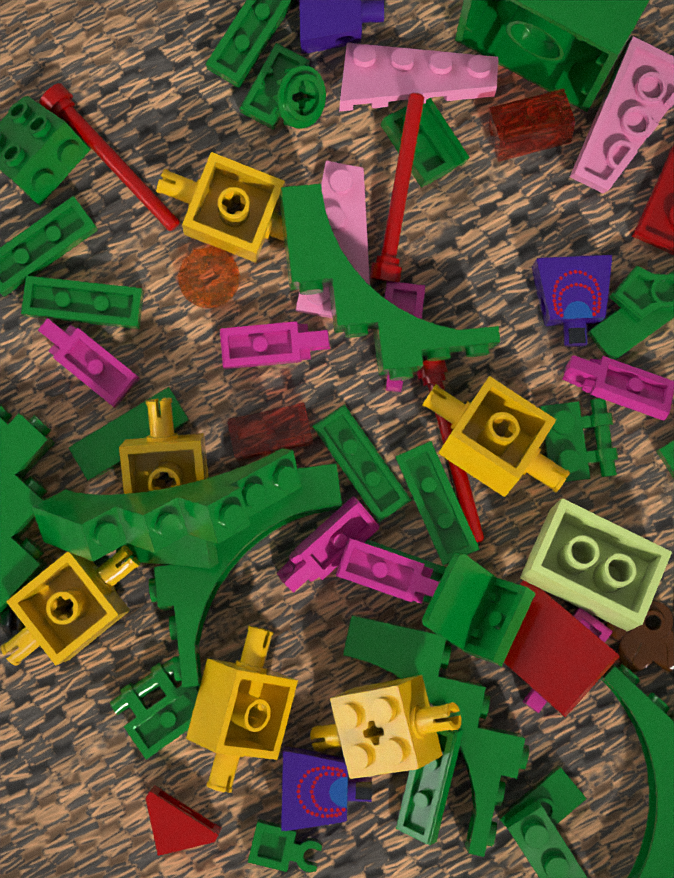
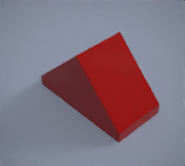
(176, 824)

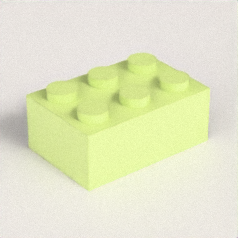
(596, 565)

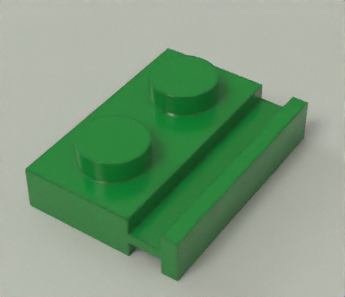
(436, 146)

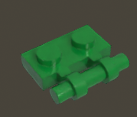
(566, 439)
(164, 720)

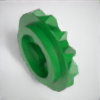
(304, 111)

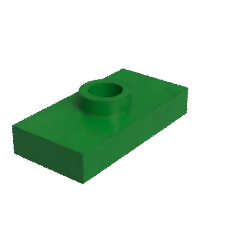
(259, 101)
(555, 793)

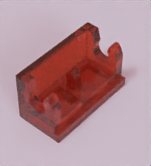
(531, 124)
(270, 431)

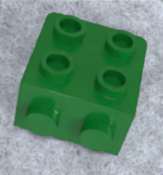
(37, 149)
(477, 609)

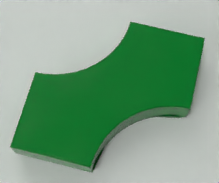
(644, 293)

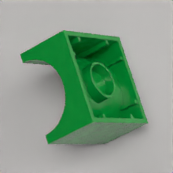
(552, 41)

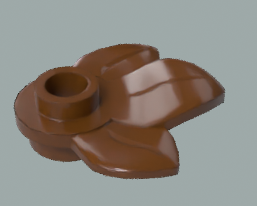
(647, 643)

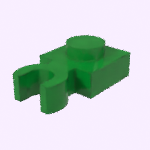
(276, 848)

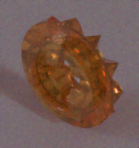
(220, 290)

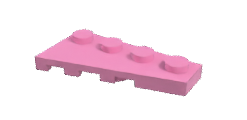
(392, 73)
(627, 115)
(346, 210)

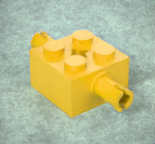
(218, 188)
(497, 437)
(161, 452)
(44, 602)
(241, 709)
(386, 727)

